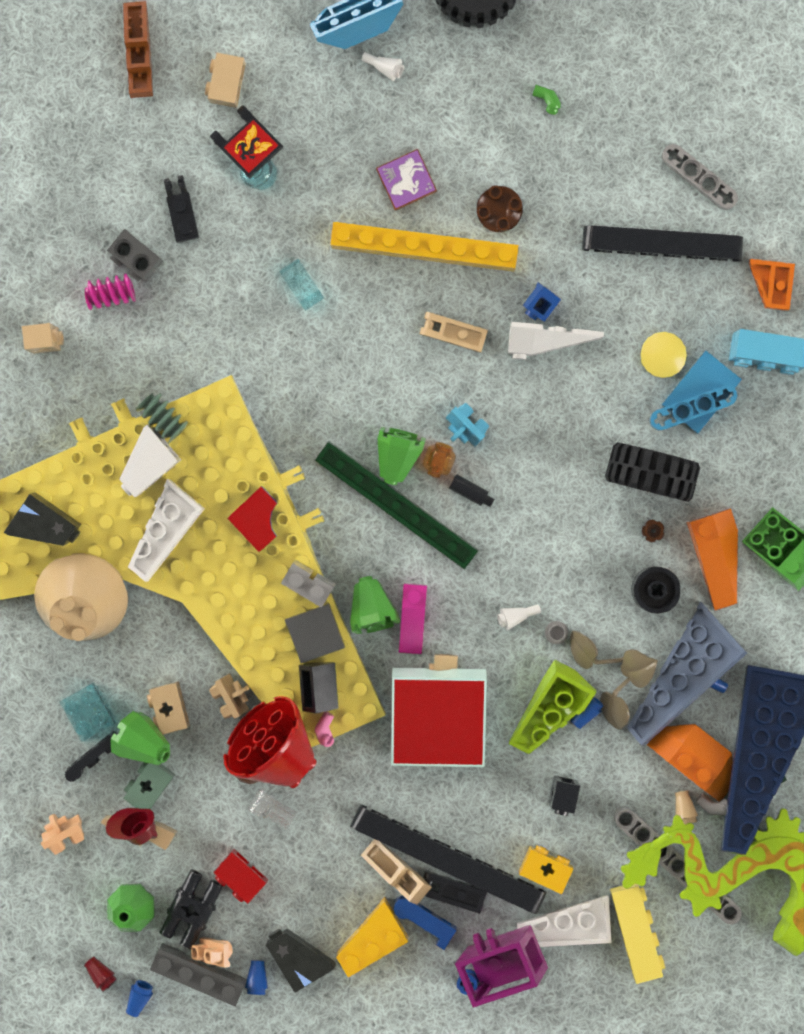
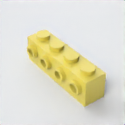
(637, 934)

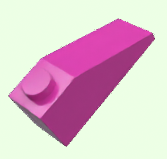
(412, 618)

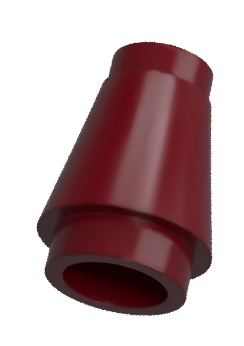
(100, 974)

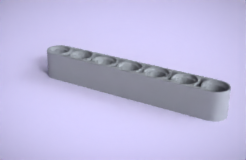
(667, 858)

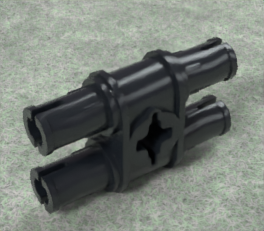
(179, 912)

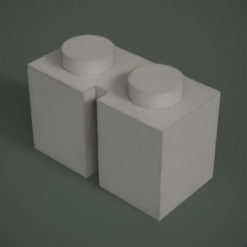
(313, 590)

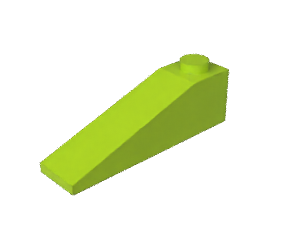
(554, 703)

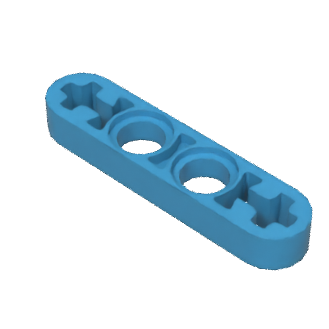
(692, 405)

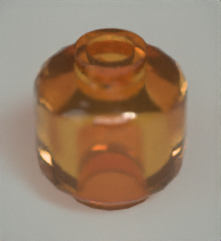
(439, 459)

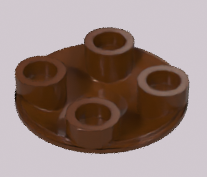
(499, 209)

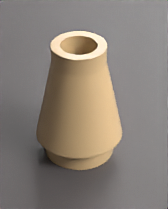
(684, 807)

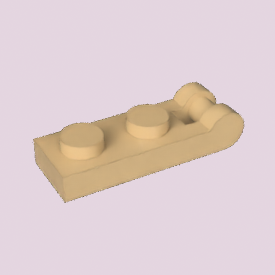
(454, 332)

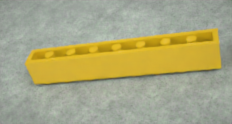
(424, 246)

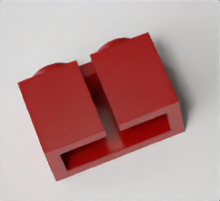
(241, 878)

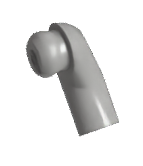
(711, 807)

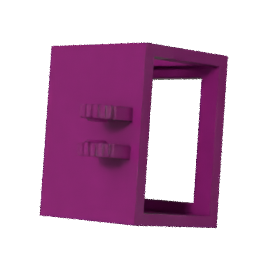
(500, 962)

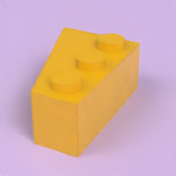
(372, 940)

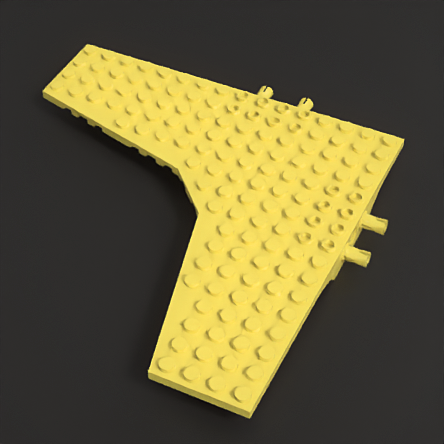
(213, 567)

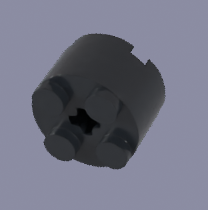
(642, 590)

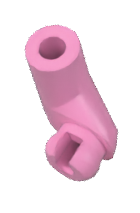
(323, 731)

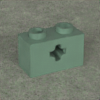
(145, 799)

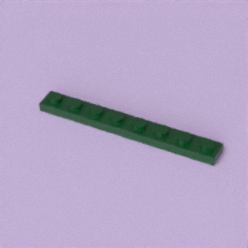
(396, 505)

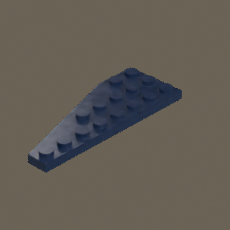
(764, 747)

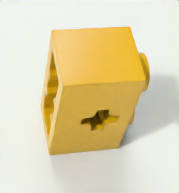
(555, 879)

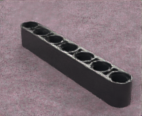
(664, 242)

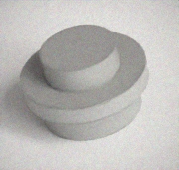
(556, 632)

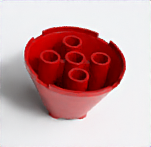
(271, 745)

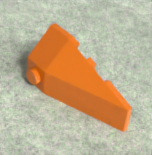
(717, 552)

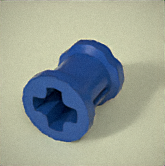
(473, 978)

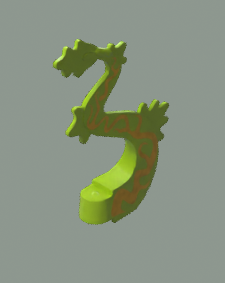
(775, 848)

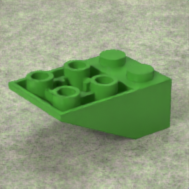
(779, 546)

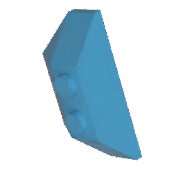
(354, 21)

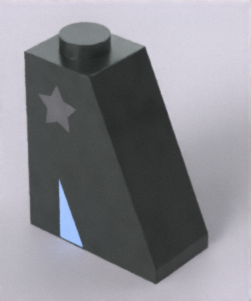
(43, 522)
(298, 959)

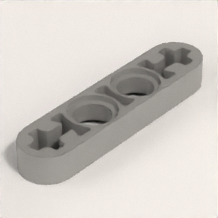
(702, 173)

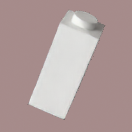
(147, 462)

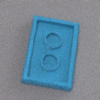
(702, 377)

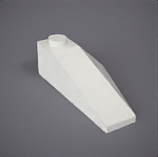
(532, 339)

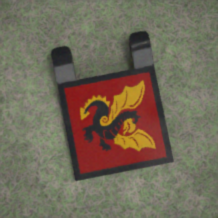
(250, 146)

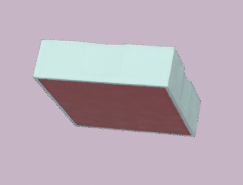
(438, 717)

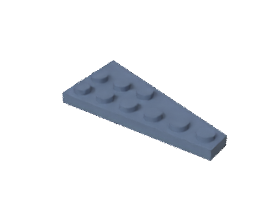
(688, 672)

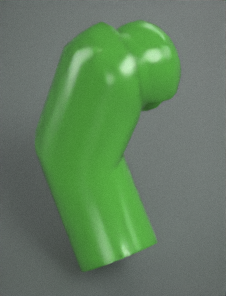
(550, 97)

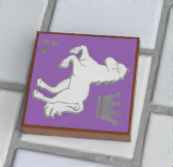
(406, 179)

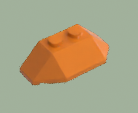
(696, 757)

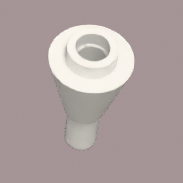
(388, 66)
(513, 616)

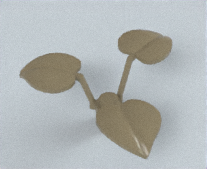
(634, 665)

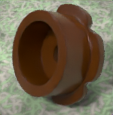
(659, 530)

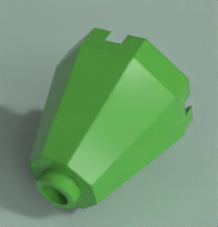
(397, 453)
(371, 607)
(140, 740)
(130, 908)

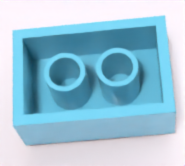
(767, 351)

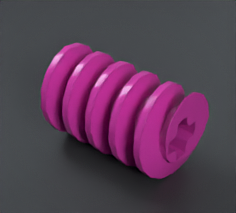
(109, 292)

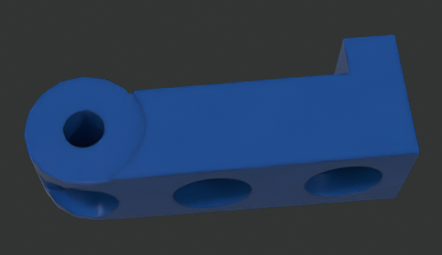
(425, 919)

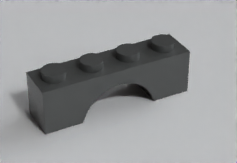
(210, 981)

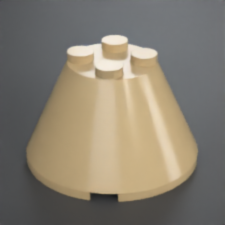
(81, 597)

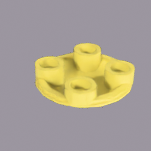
(663, 354)

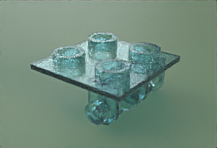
(88, 712)

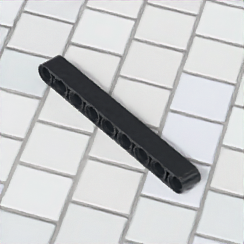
(448, 860)

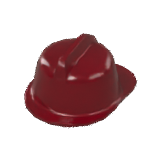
(132, 825)

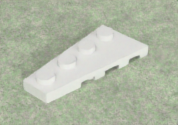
(169, 523)
(573, 925)

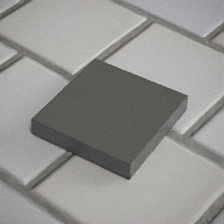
(315, 633)

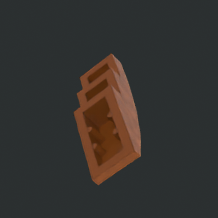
(138, 49)

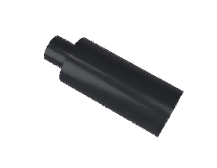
(471, 491)

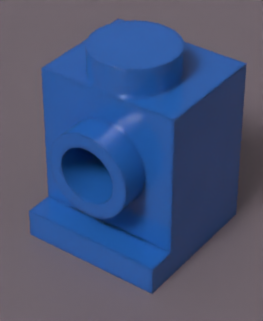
(549, 302)

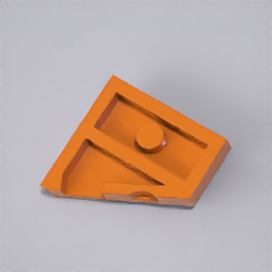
(773, 282)

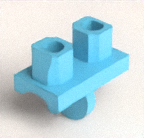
(464, 428)

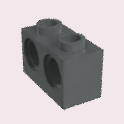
(137, 253)

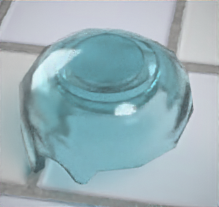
(263, 178)

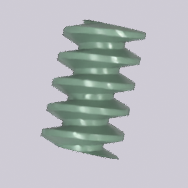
(161, 416)

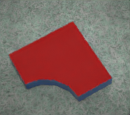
(254, 519)

